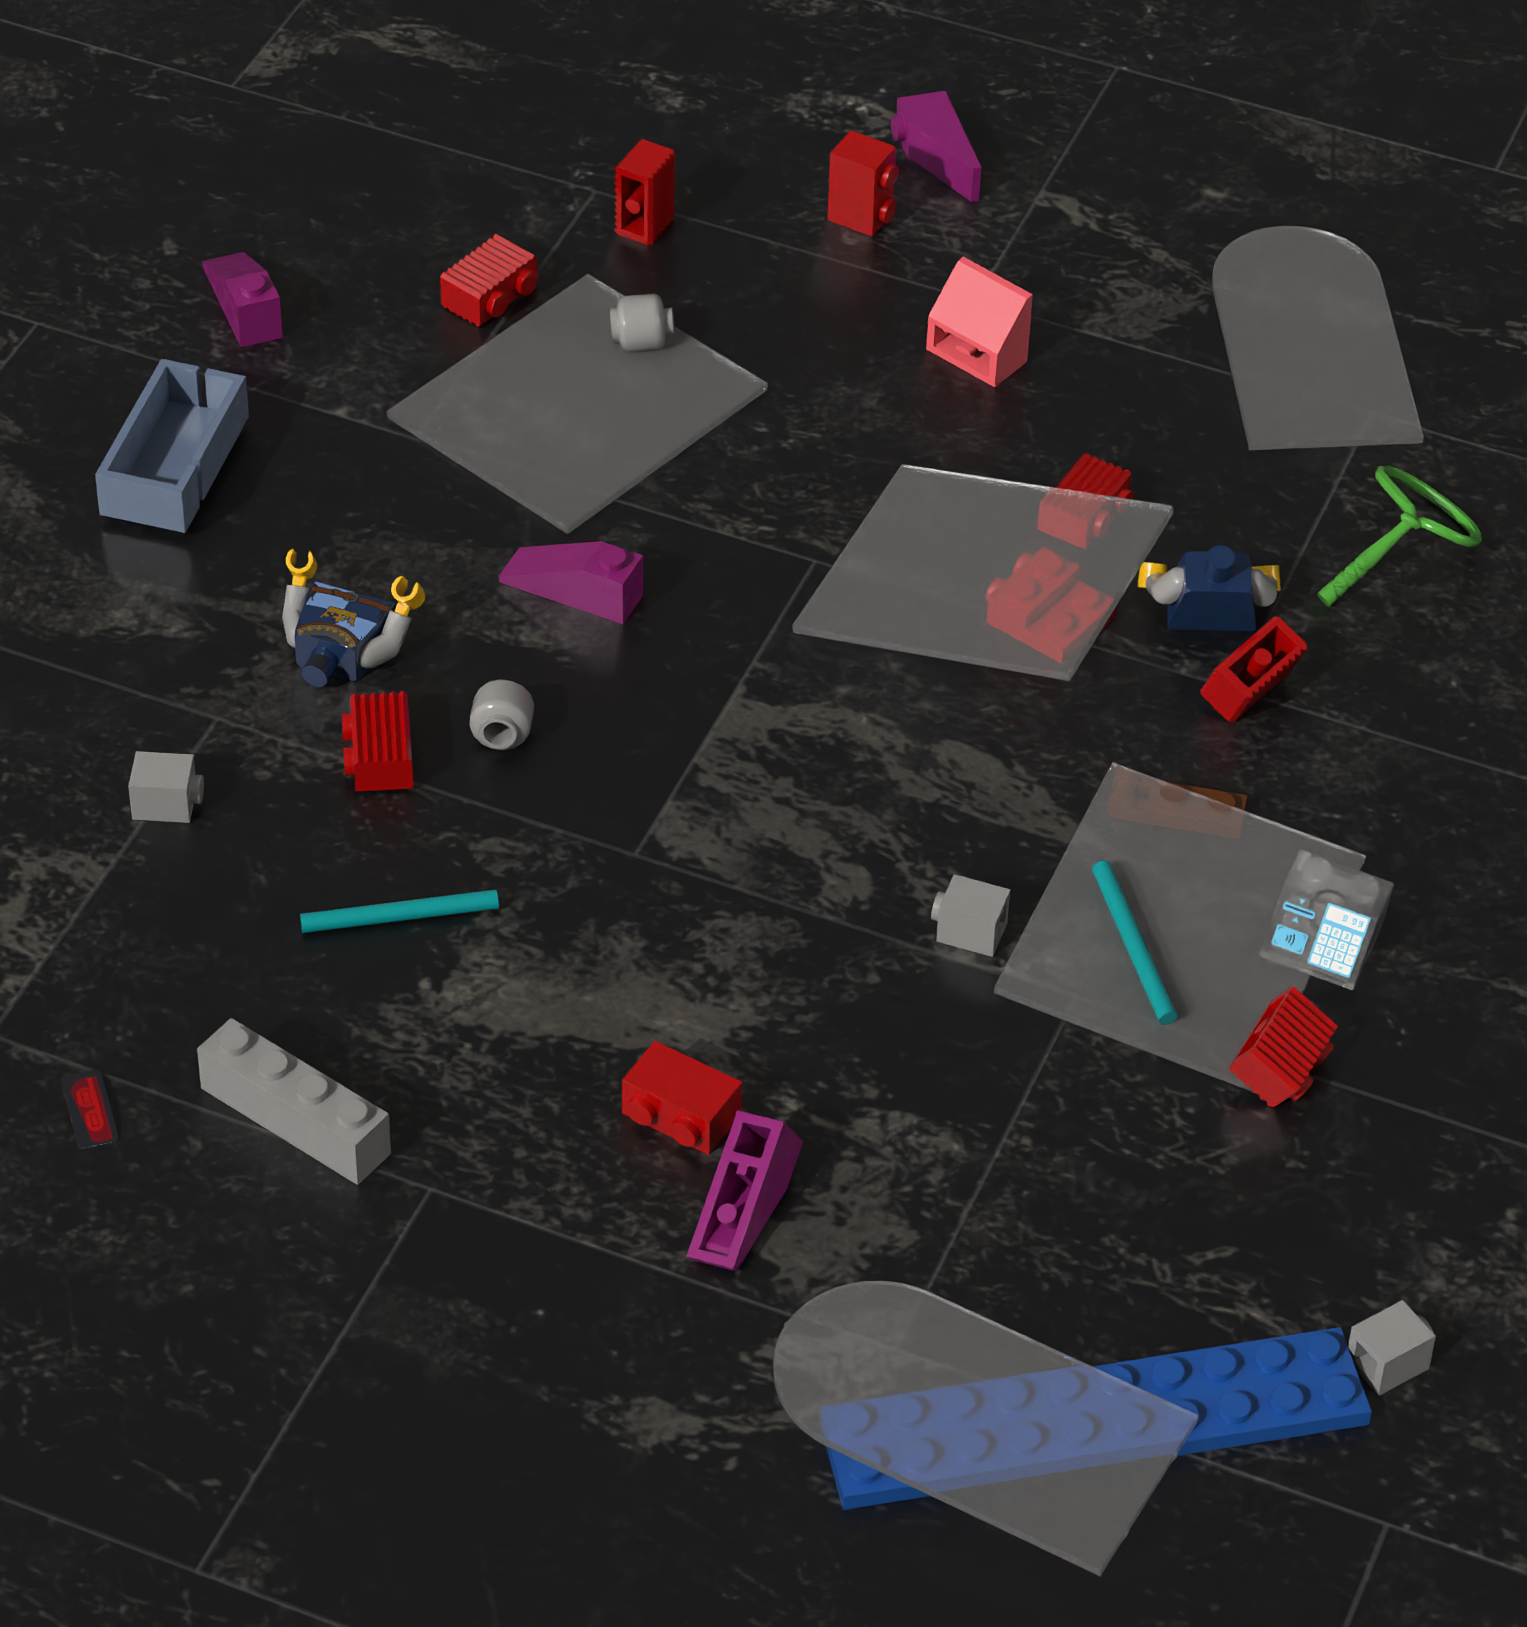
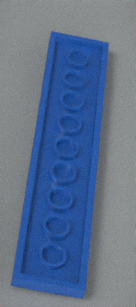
(1237, 1390)

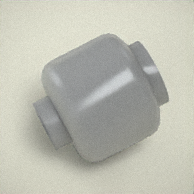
(641, 323)
(501, 714)

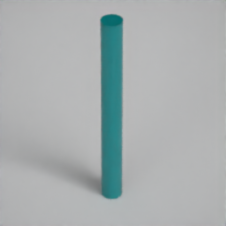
(399, 911)
(1134, 943)

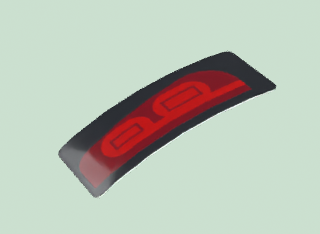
(89, 1108)

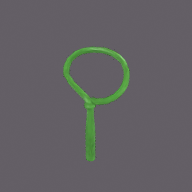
(1409, 518)

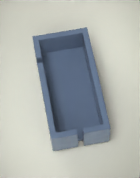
(172, 446)

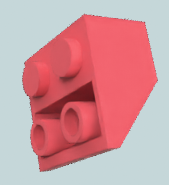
(981, 323)

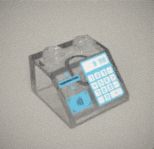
(1326, 919)

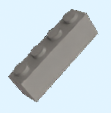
(294, 1101)

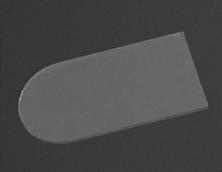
(1311, 342)
(977, 1415)

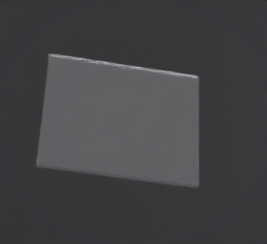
(567, 412)
(984, 571)
(1203, 899)

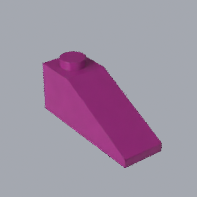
(937, 141)
(246, 297)
(580, 575)
(744, 1189)

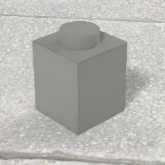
(164, 787)
(971, 915)
(1391, 1347)

